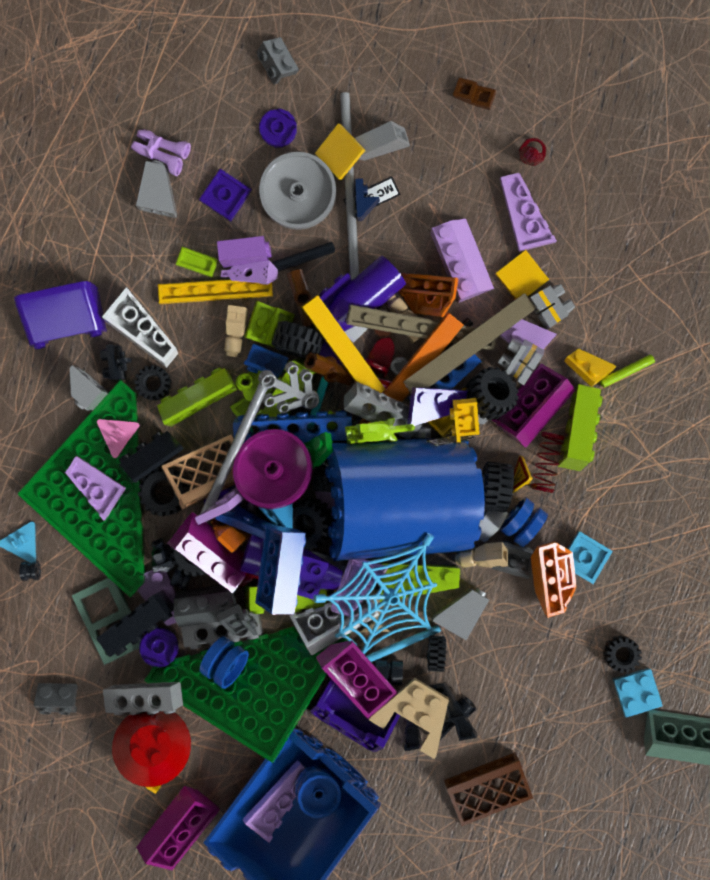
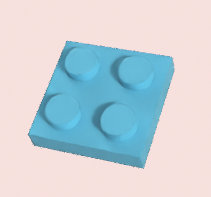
(588, 556)
(637, 692)

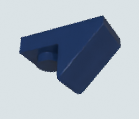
(364, 204)

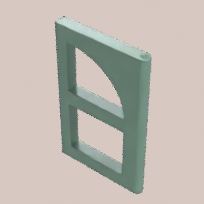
(92, 627)

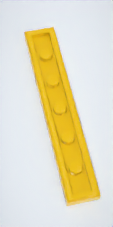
(211, 291)
(341, 344)

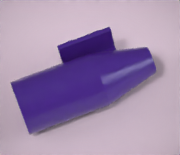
(368, 289)
(314, 573)

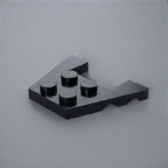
(454, 713)

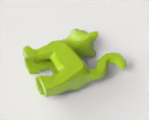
(375, 431)

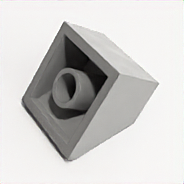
(85, 389)

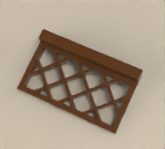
(483, 774)

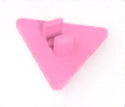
(117, 434)

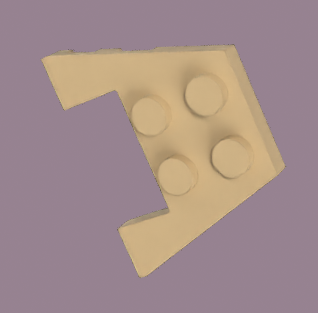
(422, 707)

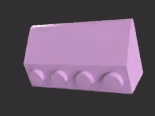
(461, 258)

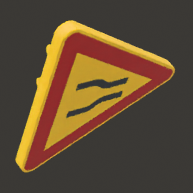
(521, 474)

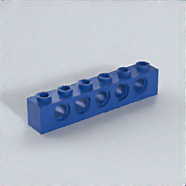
(301, 419)

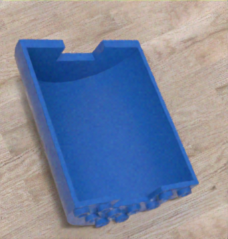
(401, 491)
(302, 844)

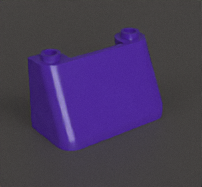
(60, 313)
(343, 715)

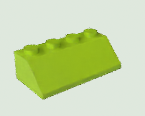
(196, 397)

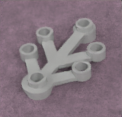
(308, 399)

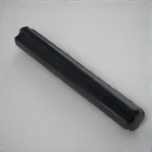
(305, 256)

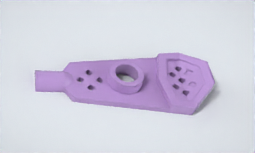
(258, 270)

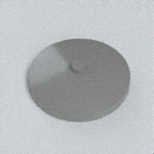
(297, 190)

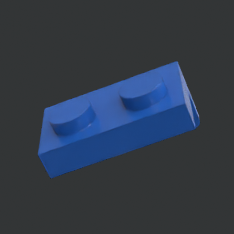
(264, 359)

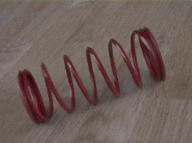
(551, 436)

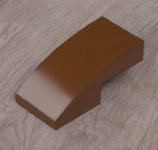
(473, 94)

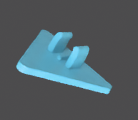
(22, 542)

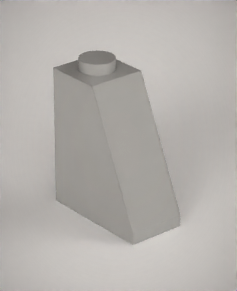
(383, 140)
(156, 191)
(462, 612)

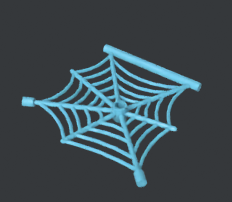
(391, 598)

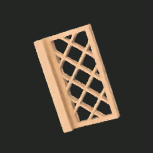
(202, 491)

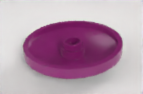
(272, 469)

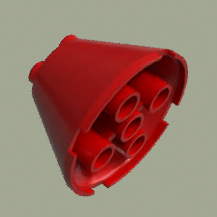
(151, 748)

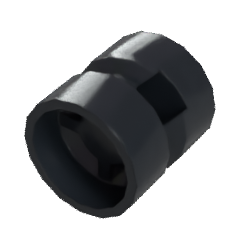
(391, 670)

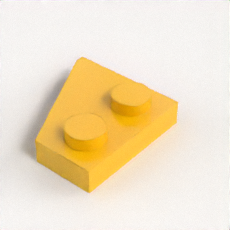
(588, 366)

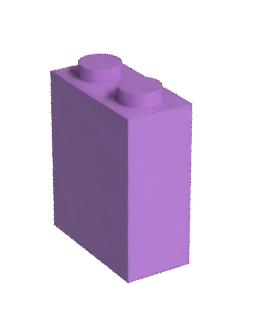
(243, 251)

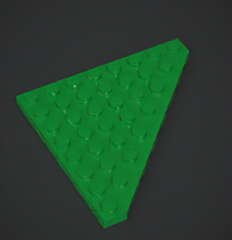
(110, 544)
(263, 700)

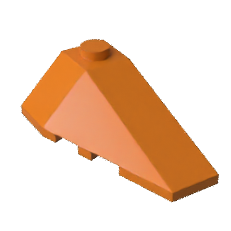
(229, 536)

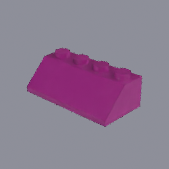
(536, 405)
(203, 549)
(356, 676)
(177, 829)

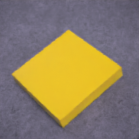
(340, 151)
(522, 275)

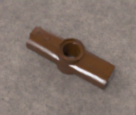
(299, 287)
(328, 368)

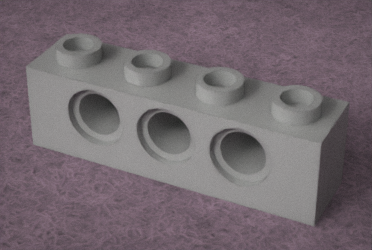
(377, 407)
(194, 640)
(130, 697)

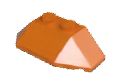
(429, 293)
(553, 577)

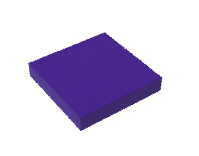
(225, 195)

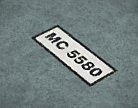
(384, 190)

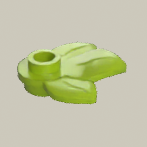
(249, 390)

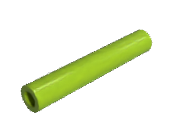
(626, 371)

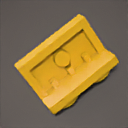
(466, 418)

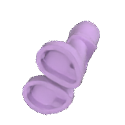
(173, 162)

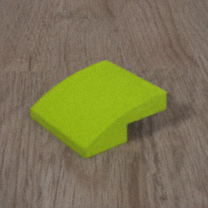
(264, 323)

